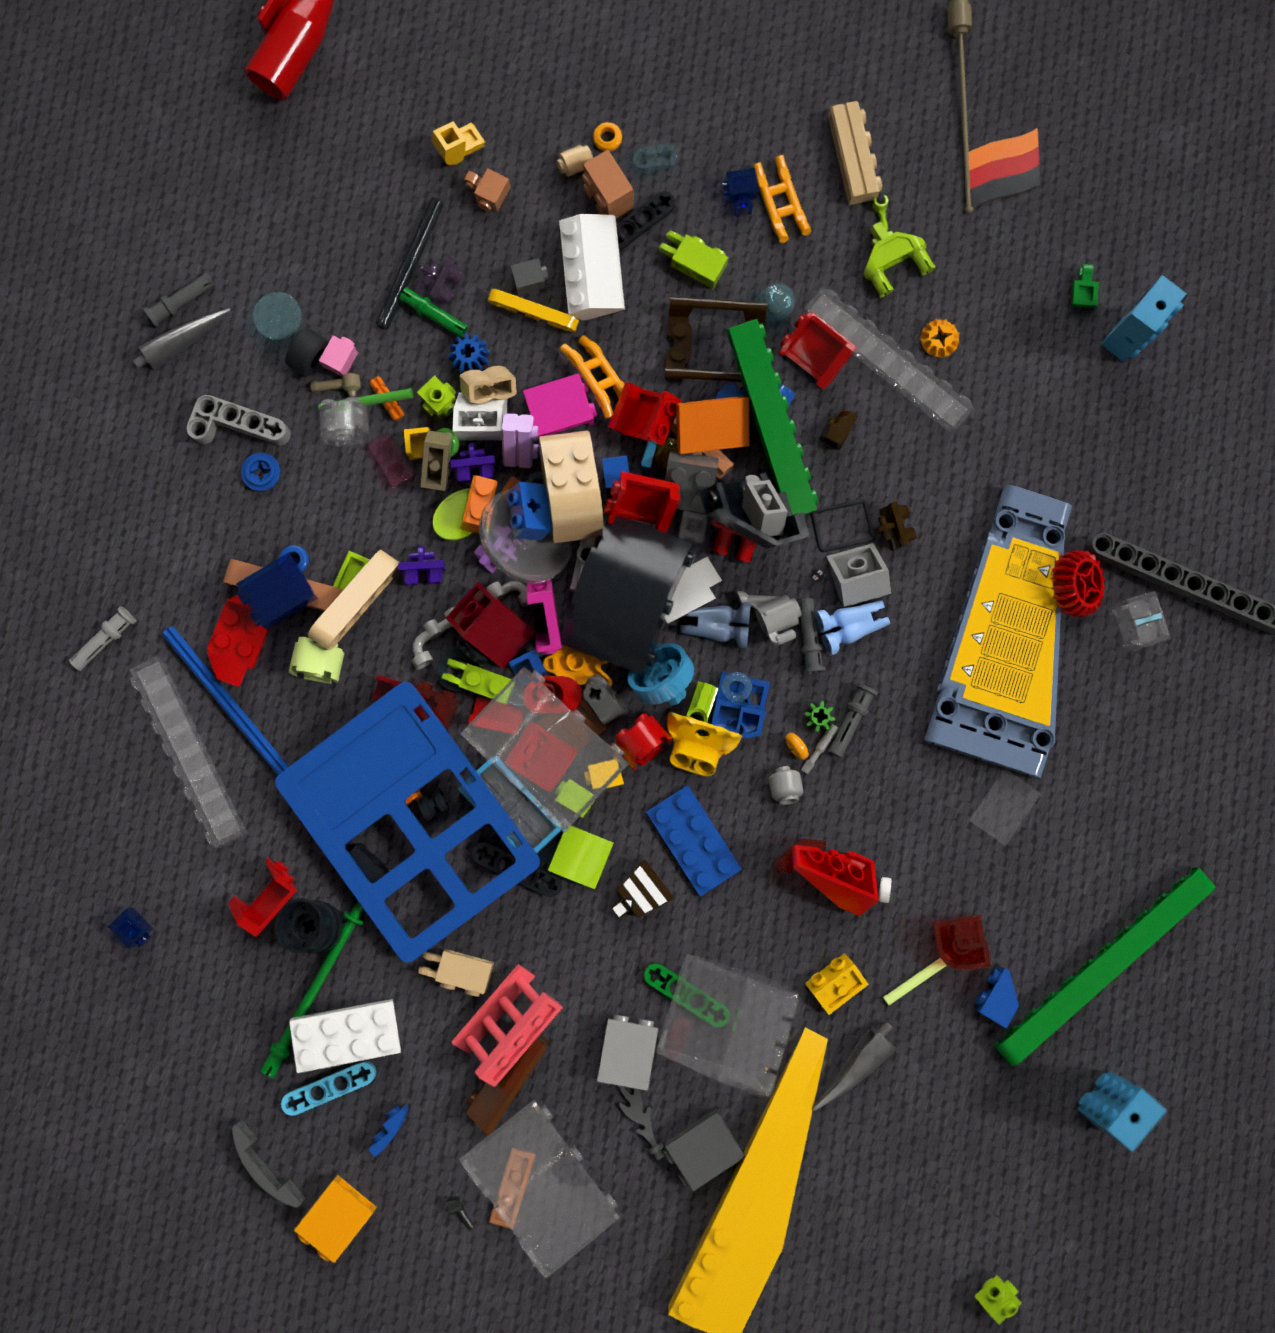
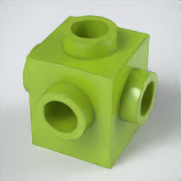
(437, 397)
(999, 1298)

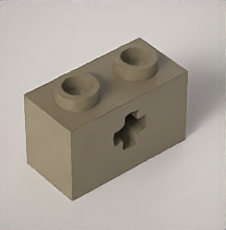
(436, 460)

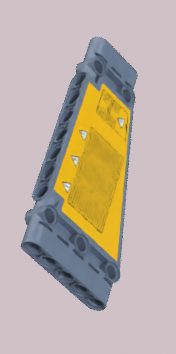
(1007, 641)

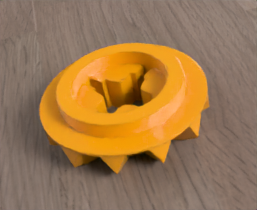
(935, 347)

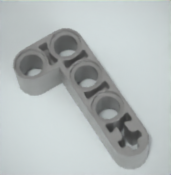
(241, 423)

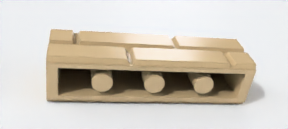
(853, 152)

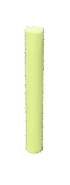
(914, 981)

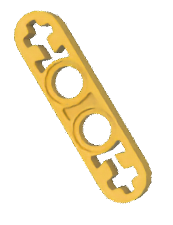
(533, 310)

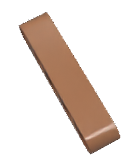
(239, 570)

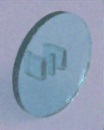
(277, 315)

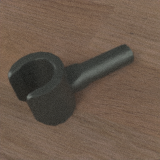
(454, 1205)

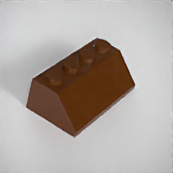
(491, 1102)

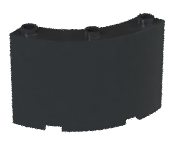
(626, 593)

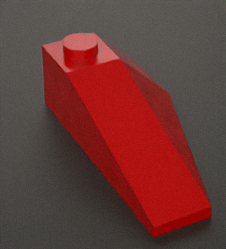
(843, 878)

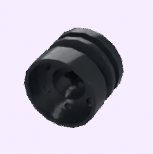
(308, 926)

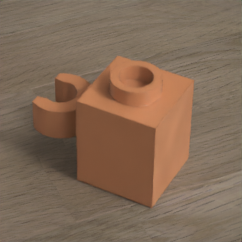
(489, 189)

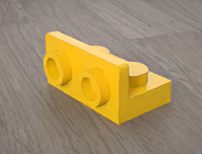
(836, 983)

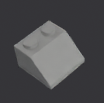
(859, 574)

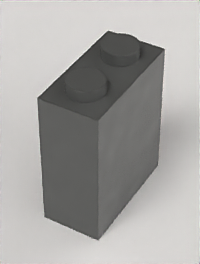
(703, 1150)

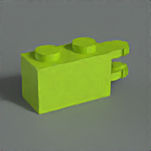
(695, 258)

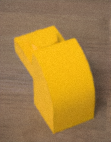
(455, 142)

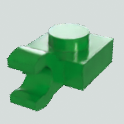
(1084, 290)

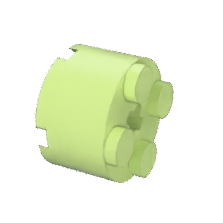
(316, 661)

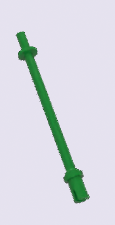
(280, 1050)

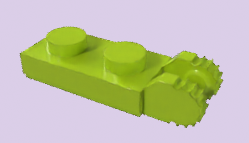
(477, 679)

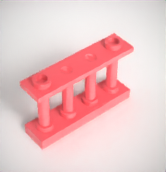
(522, 1034)

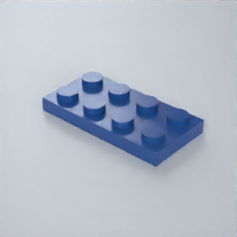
(694, 840)

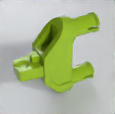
(891, 249)

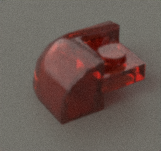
(961, 942)

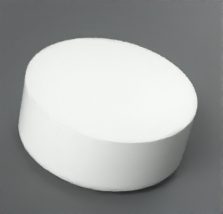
(884, 890)

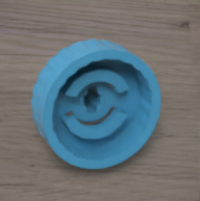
(669, 676)

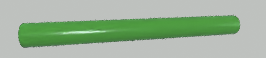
(384, 397)

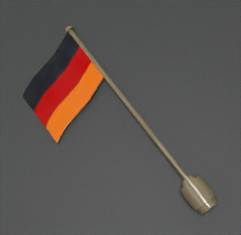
(999, 166)

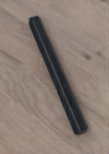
(409, 263)

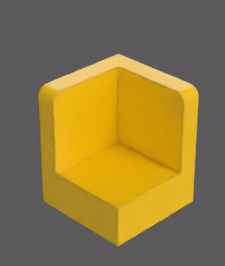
(415, 442)

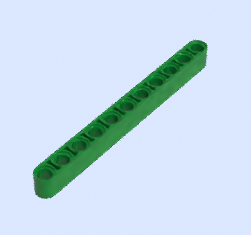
(1105, 967)

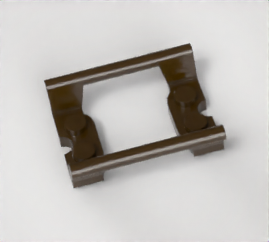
(681, 334)

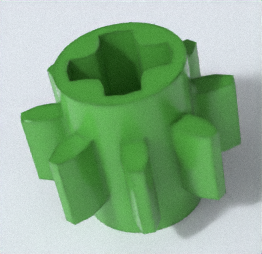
(825, 712)

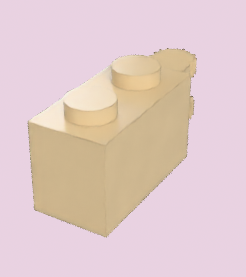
(459, 971)

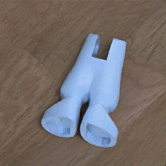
(854, 624)

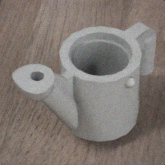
(774, 615)

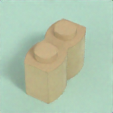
(488, 384)

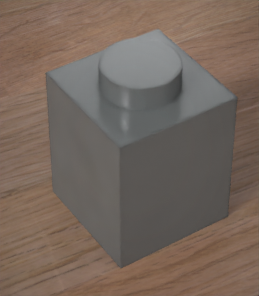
(529, 276)

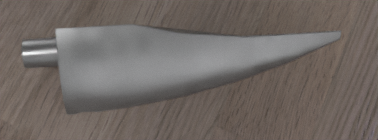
(175, 341)
(864, 1059)

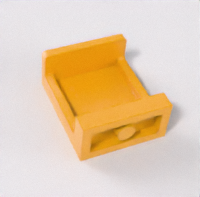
(335, 1219)

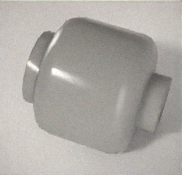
(786, 785)

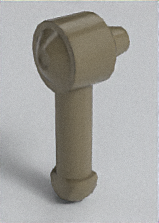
(349, 382)

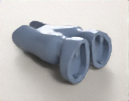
(715, 620)

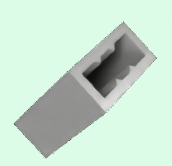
(628, 1052)

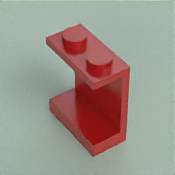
(268, 903)

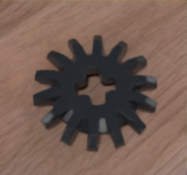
(474, 653)

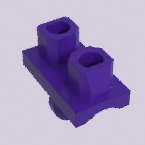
(473, 462)
(433, 568)

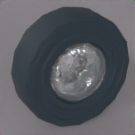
(443, 667)

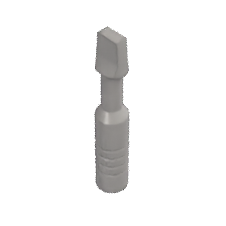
(820, 747)

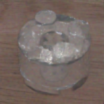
(344, 422)

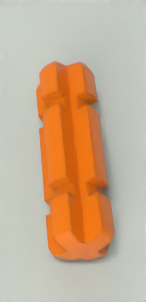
(394, 409)

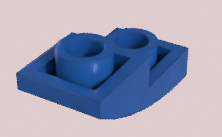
(392, 1125)

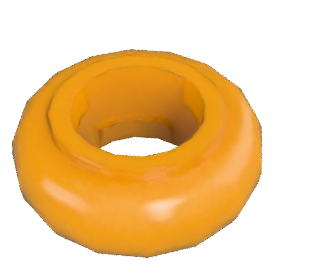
(611, 145)
(799, 748)

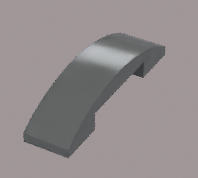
(286, 1193)

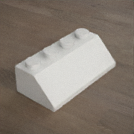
(591, 265)

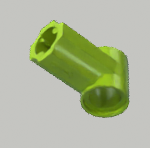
(702, 701)

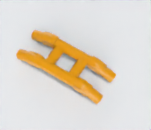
(785, 186)
(584, 369)

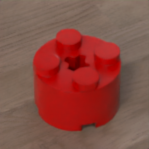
(642, 741)

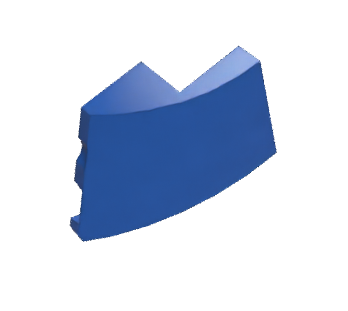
(741, 716)

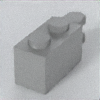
(763, 506)

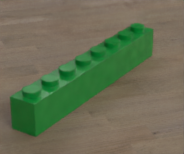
(770, 415)

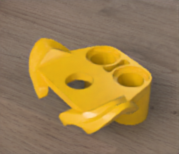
(698, 752)

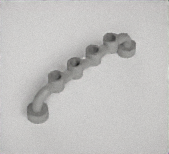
(434, 629)

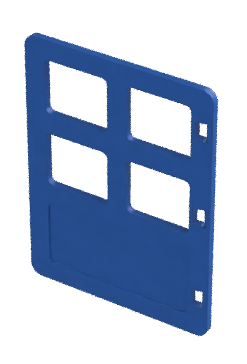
(370, 773)

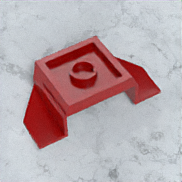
(235, 642)

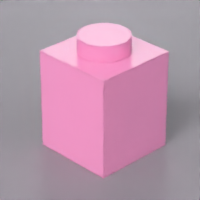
(339, 355)

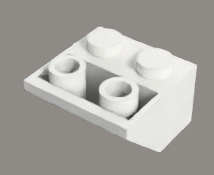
(478, 420)

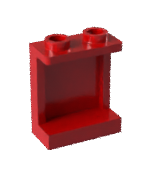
(817, 348)
(644, 414)
(643, 500)

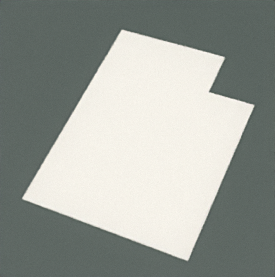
(693, 589)

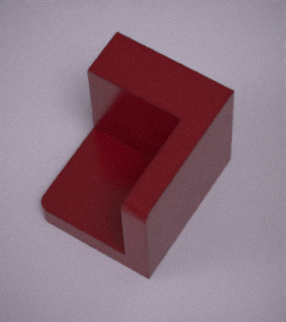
(384, 686)

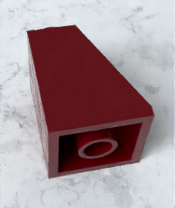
(490, 625)

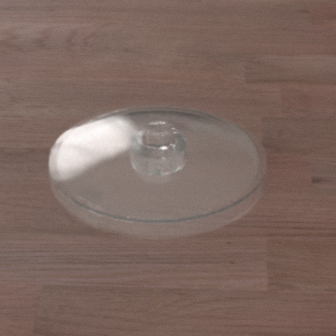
(519, 558)

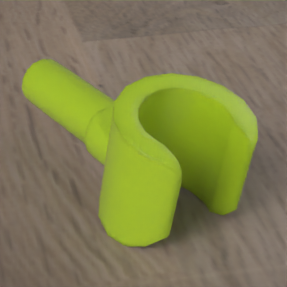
(880, 208)

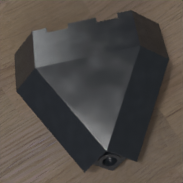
(725, 506)

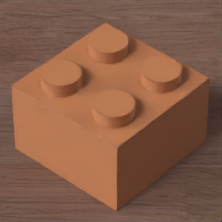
(607, 185)

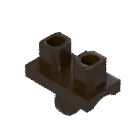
(893, 527)

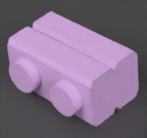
(518, 440)

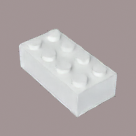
(344, 1035)

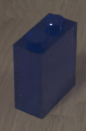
(275, 591)

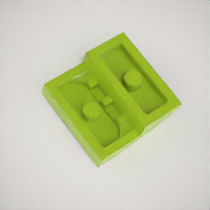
(581, 856)

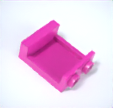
(560, 405)
(543, 592)

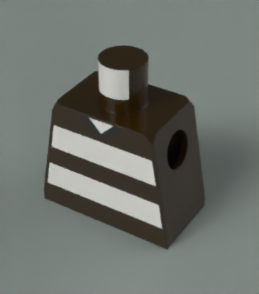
(641, 892)

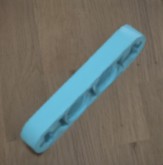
(329, 1088)

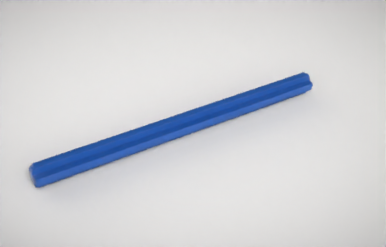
(225, 700)

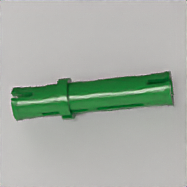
(426, 308)

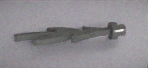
(635, 1113)

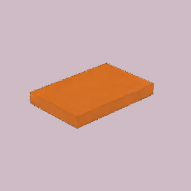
(712, 424)

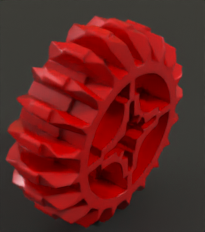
(1078, 583)

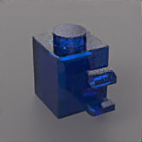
(741, 188)
(131, 928)

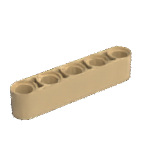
(354, 600)

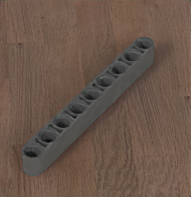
(1178, 584)

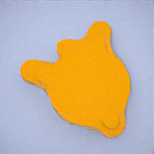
(575, 665)

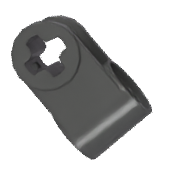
(604, 703)

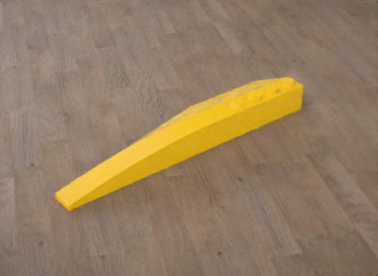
(755, 1207)

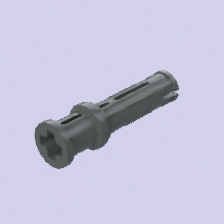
(169, 305)
(811, 648)
(838, 747)

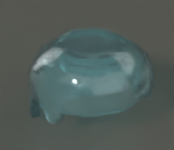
(779, 299)

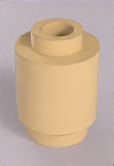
(573, 160)

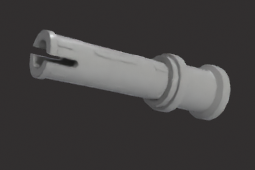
(110, 630)

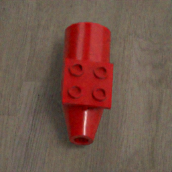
(291, 38)

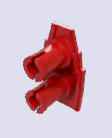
(724, 539)

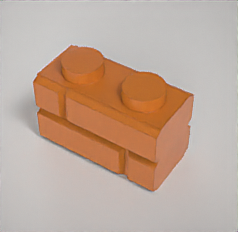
(480, 493)

